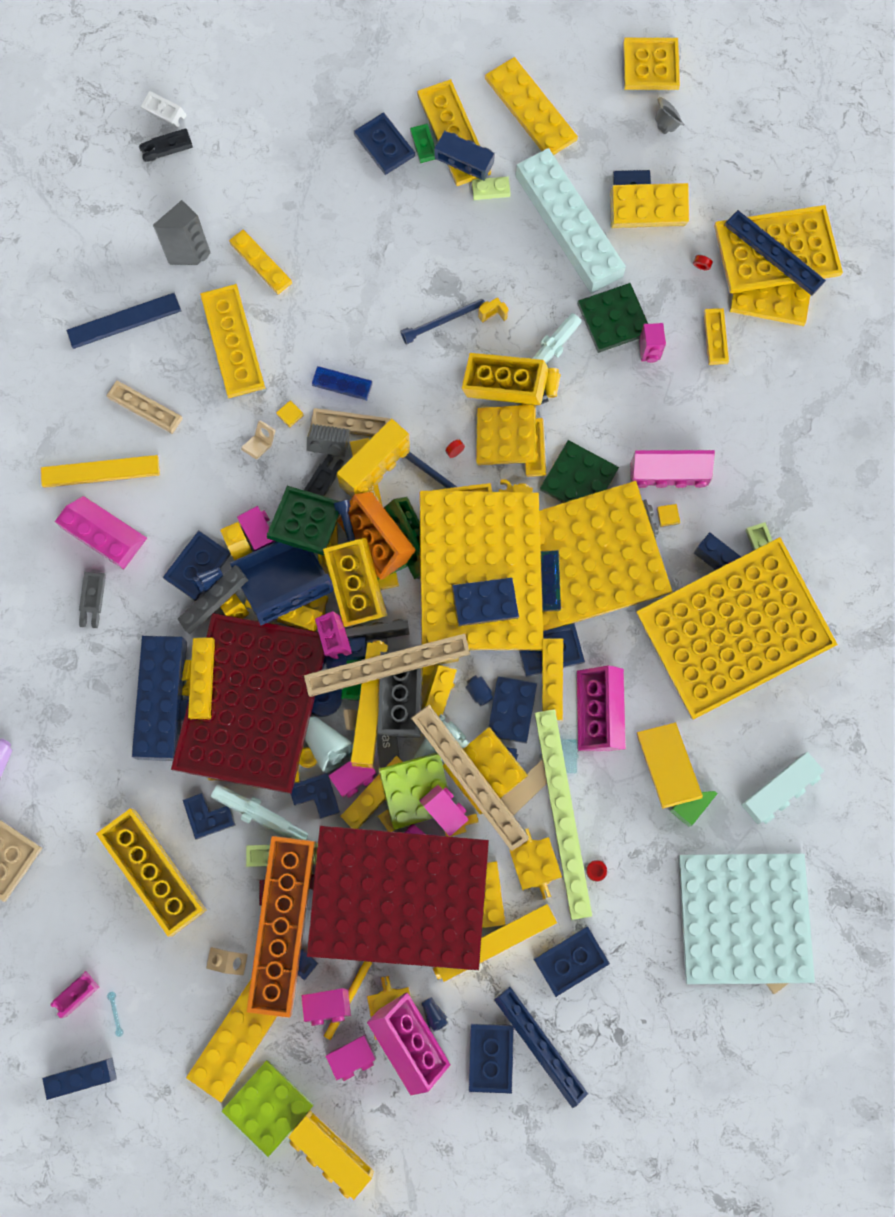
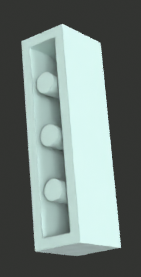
(782, 788)

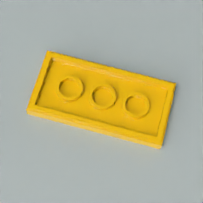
(669, 765)

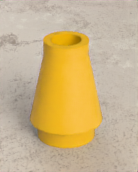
(552, 382)

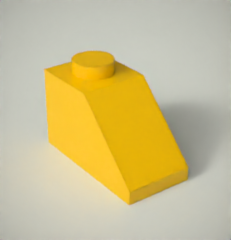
(236, 541)

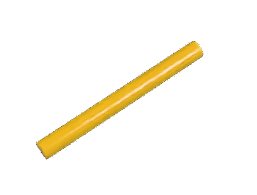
(352, 991)

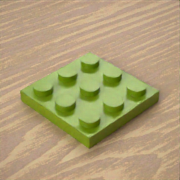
(407, 784)
(267, 1108)

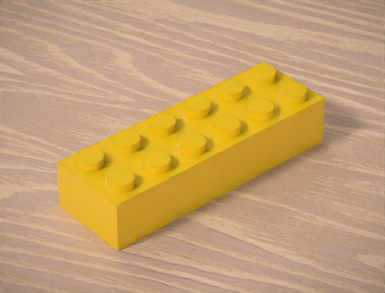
(151, 872)

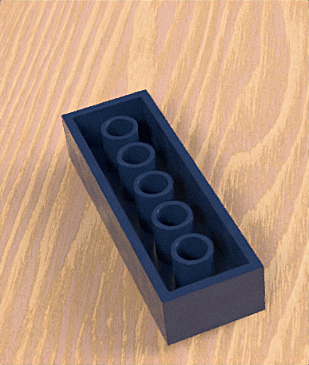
(159, 698)

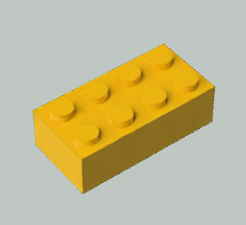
(649, 205)
(505, 378)
(374, 459)
(355, 582)
(331, 1155)

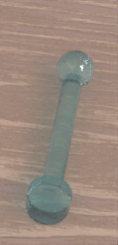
(112, 996)

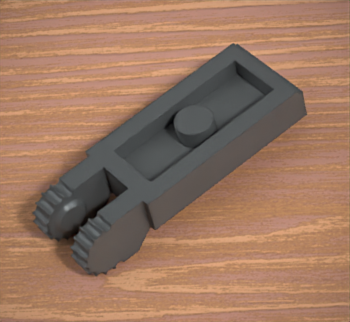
(91, 598)

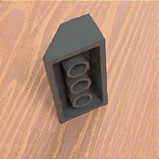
(182, 236)
(398, 701)

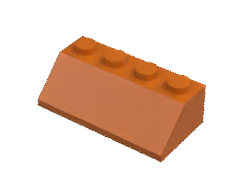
(386, 541)

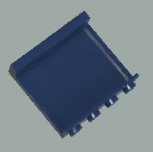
(281, 580)

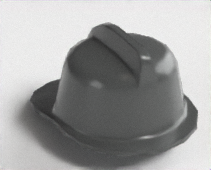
(667, 117)

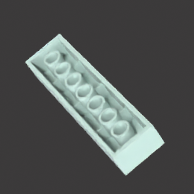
(570, 221)

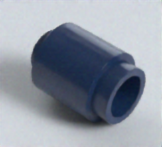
(479, 690)

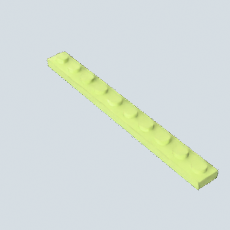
(563, 815)

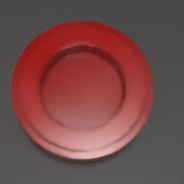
(702, 262)
(454, 448)
(596, 870)

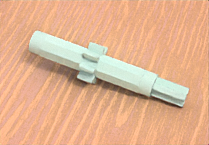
(553, 345)
(253, 811)

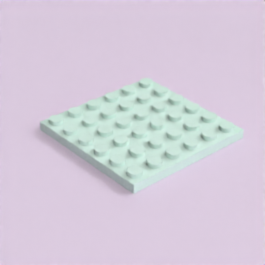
(745, 919)

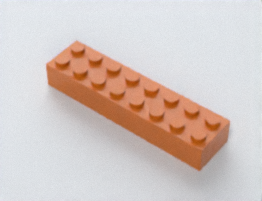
(281, 926)

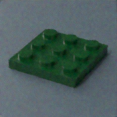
(613, 317)
(577, 474)
(304, 520)

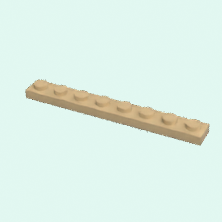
(387, 665)
(470, 777)

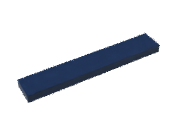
(775, 252)
(123, 320)
(541, 1047)

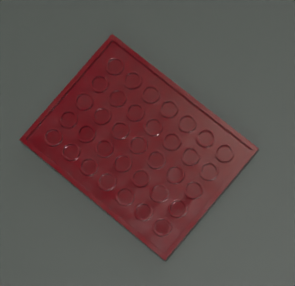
(255, 707)
(398, 898)

